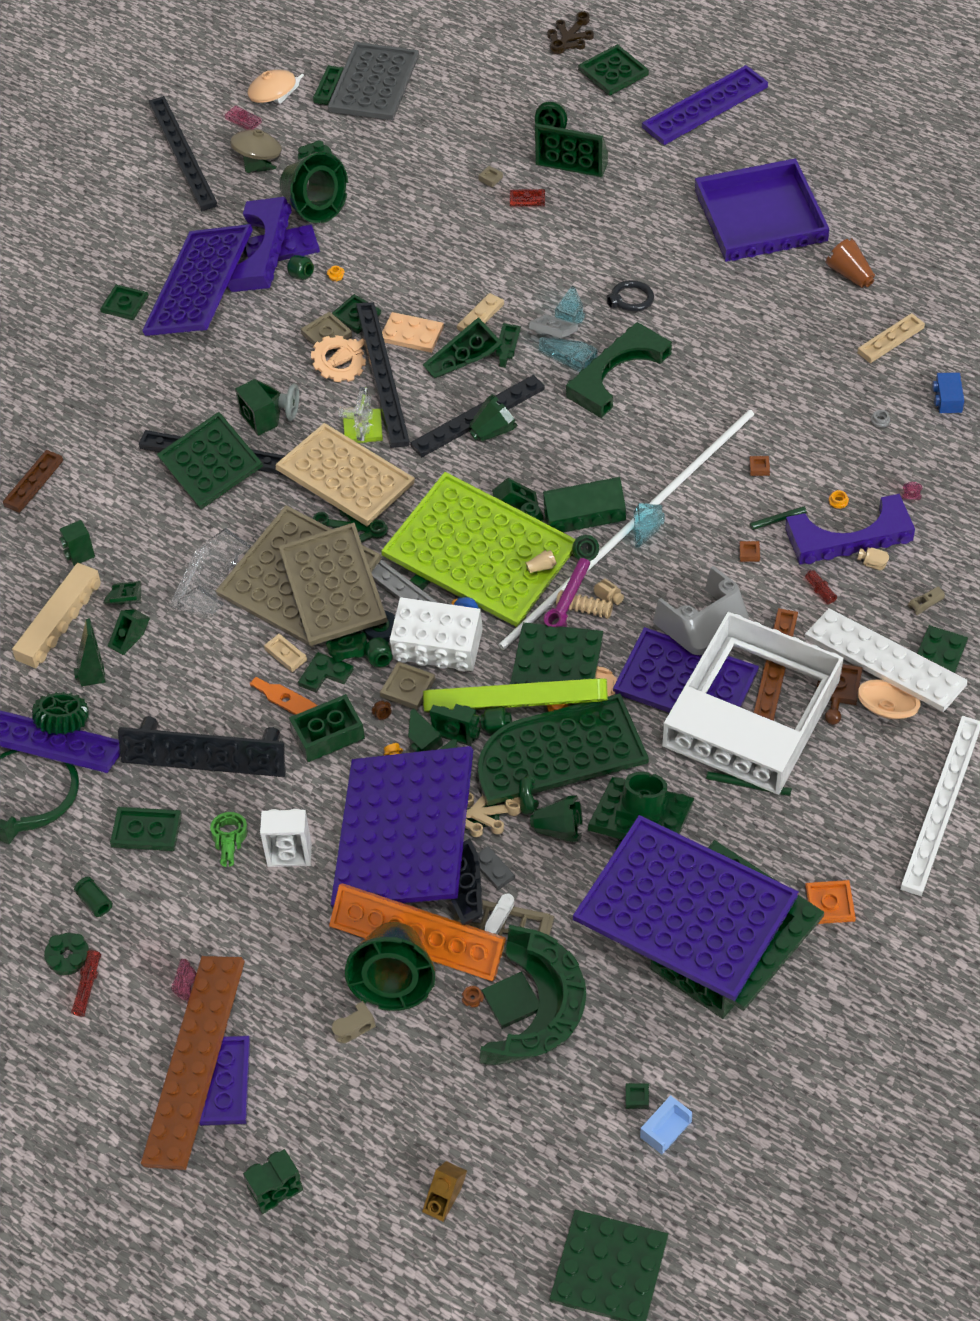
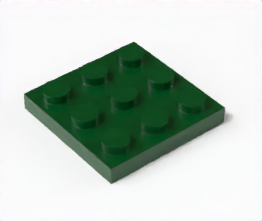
(613, 69)

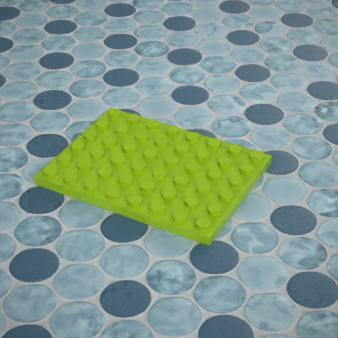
(478, 548)

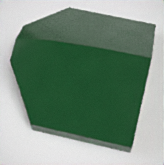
(124, 593)

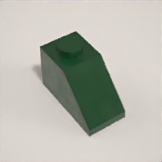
(514, 493)
(128, 630)
(422, 734)

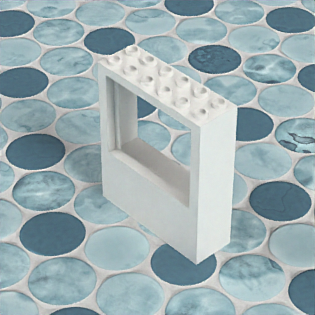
(734, 737)

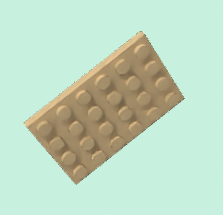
(345, 474)

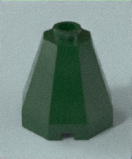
(491, 420)
(559, 819)

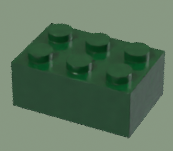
(326, 728)

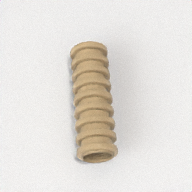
(589, 605)

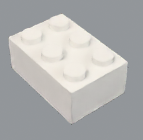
(286, 838)

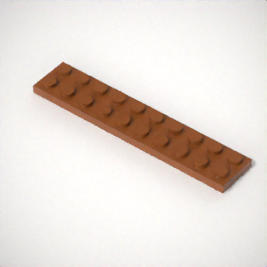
(193, 1063)

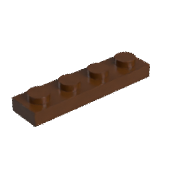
(32, 481)

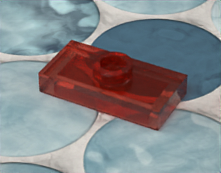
(527, 197)

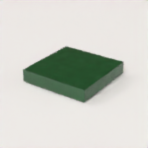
(124, 302)
(348, 315)
(511, 1000)

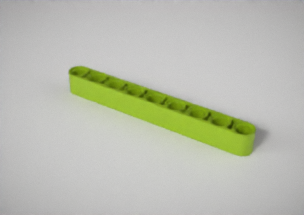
(518, 694)

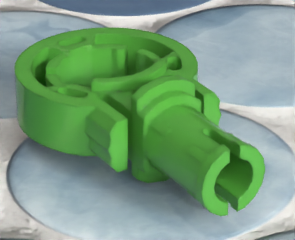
(228, 838)

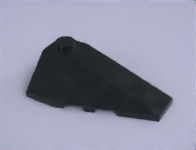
(469, 899)

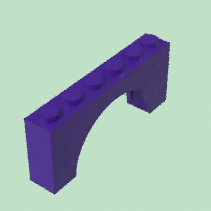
(259, 269)
(817, 544)

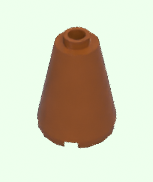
(851, 263)

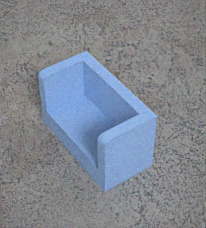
(666, 1124)

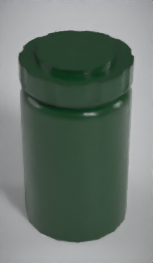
(93, 896)

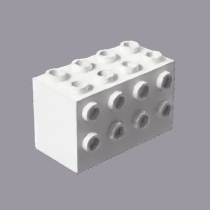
(436, 634)

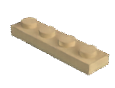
(891, 338)

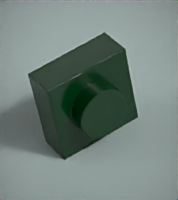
(636, 1096)

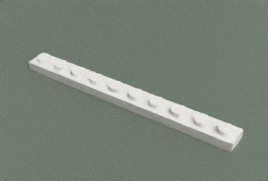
(941, 807)

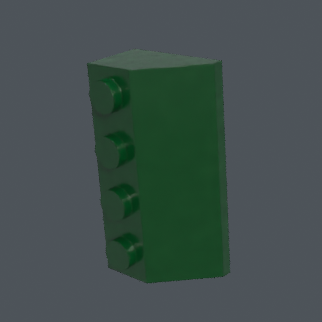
(585, 505)

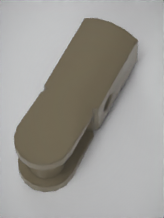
(927, 600)

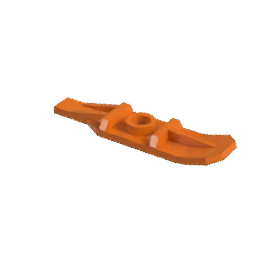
(276, 693)

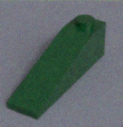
(89, 661)

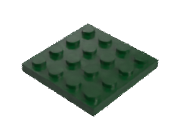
(209, 460)
(556, 654)
(609, 1267)

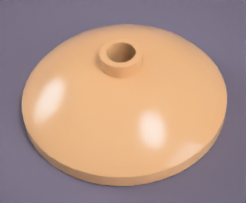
(271, 85)
(887, 700)

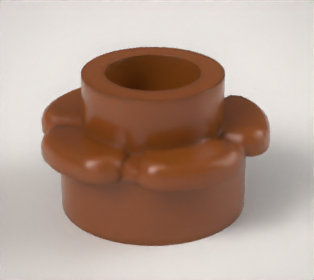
(472, 991)

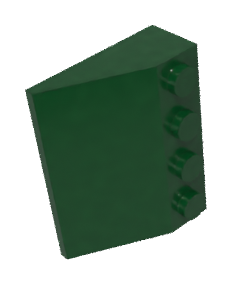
(570, 150)

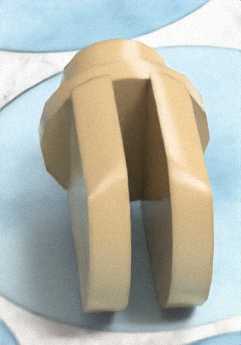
(873, 558)
(608, 592)

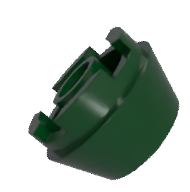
(551, 114)

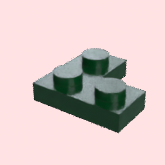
(322, 668)

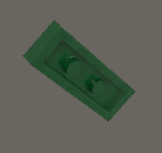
(327, 85)

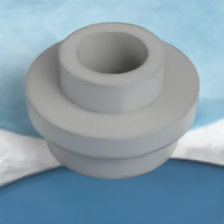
(880, 418)

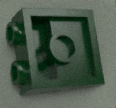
(456, 724)

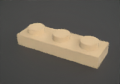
(483, 310)

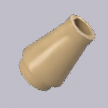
(541, 562)

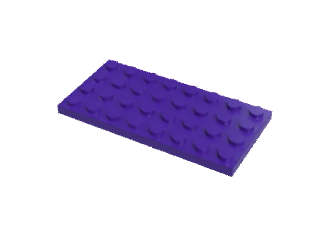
(197, 280)

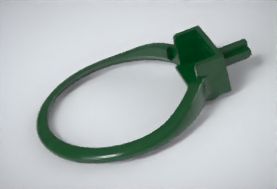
(12, 827)

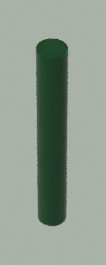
(777, 518)

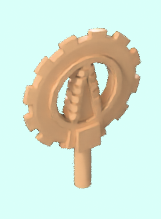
(347, 351)

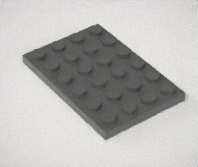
(373, 81)

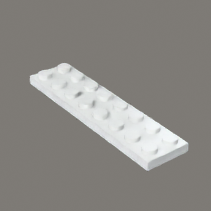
(886, 660)

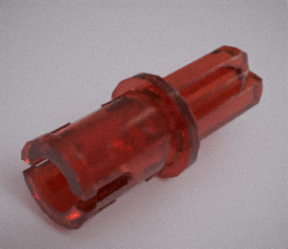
(821, 587)

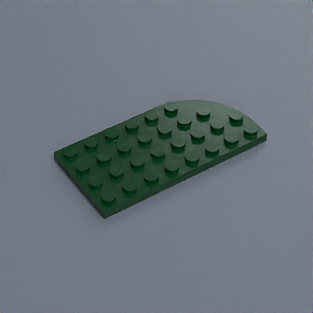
(560, 749)

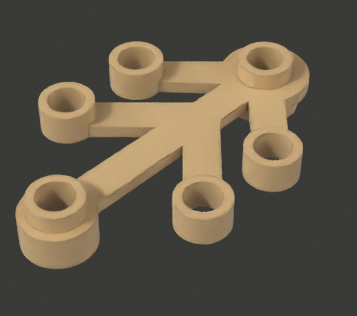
(480, 814)

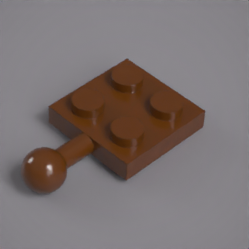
(845, 692)

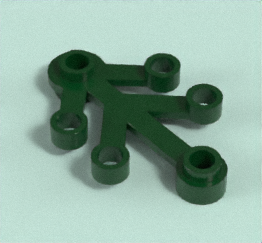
(370, 530)

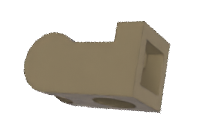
(353, 1025)

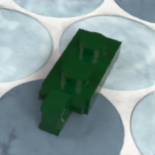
(509, 337)

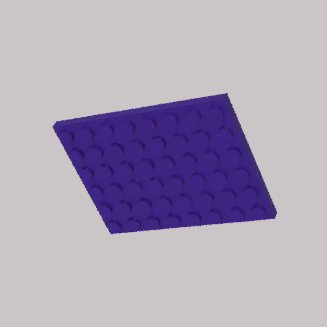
(405, 825)
(686, 907)

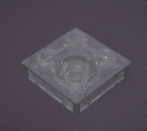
(360, 414)

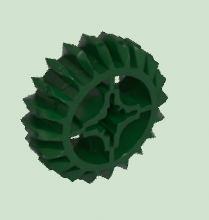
(60, 713)

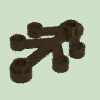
(560, 45)

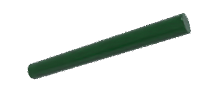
(739, 782)

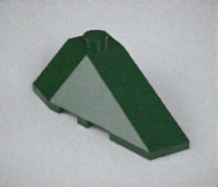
(467, 347)

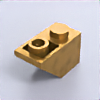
(444, 1190)

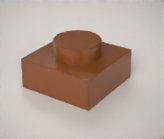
(759, 466)
(749, 551)

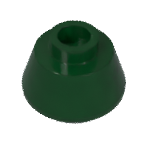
(533, 510)
(589, 545)

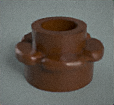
(381, 710)

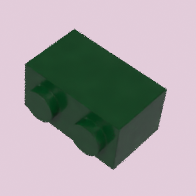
(76, 543)

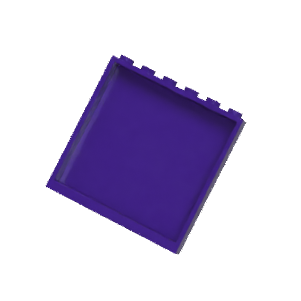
(761, 210)

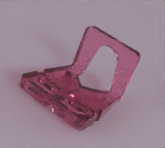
(183, 980)

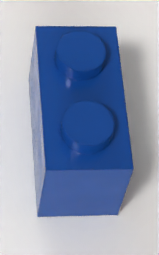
(949, 393)

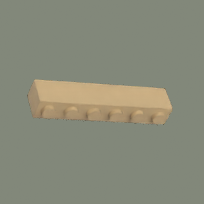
(56, 615)

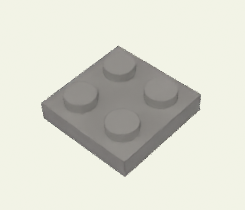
(553, 326)

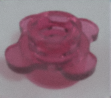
(912, 486)

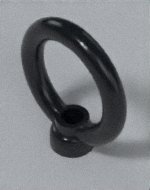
(615, 300)

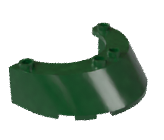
(559, 991)

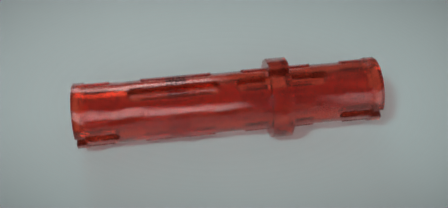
(92, 961)

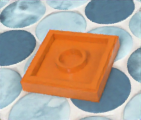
(833, 899)

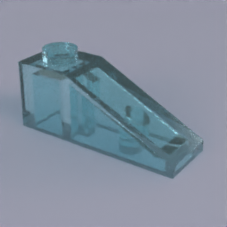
(569, 352)

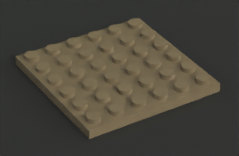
(260, 578)

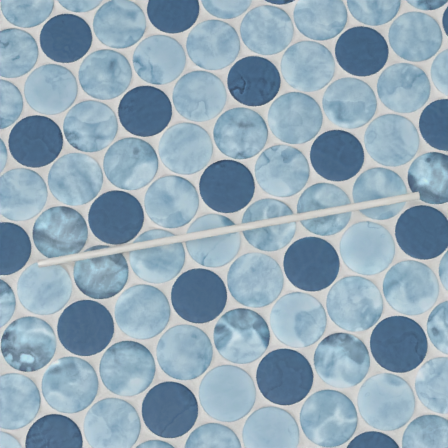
(630, 525)

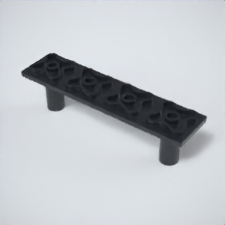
(202, 751)

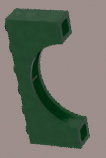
(634, 344)

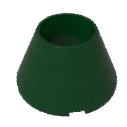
(325, 189)
(389, 981)

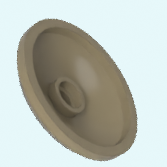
(256, 144)

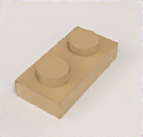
(285, 653)

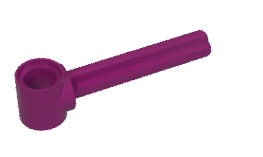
(567, 596)

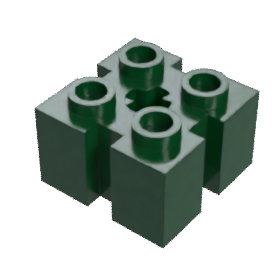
(273, 1181)

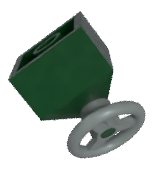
(262, 404)

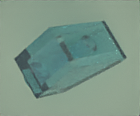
(570, 307)
(647, 522)

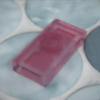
(243, 118)

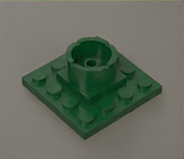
(636, 796)

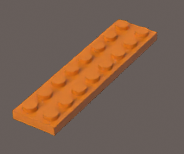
(443, 938)

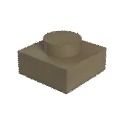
(490, 176)

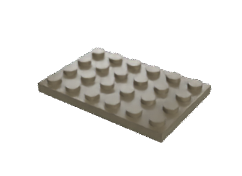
(332, 584)

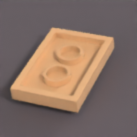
(412, 332)

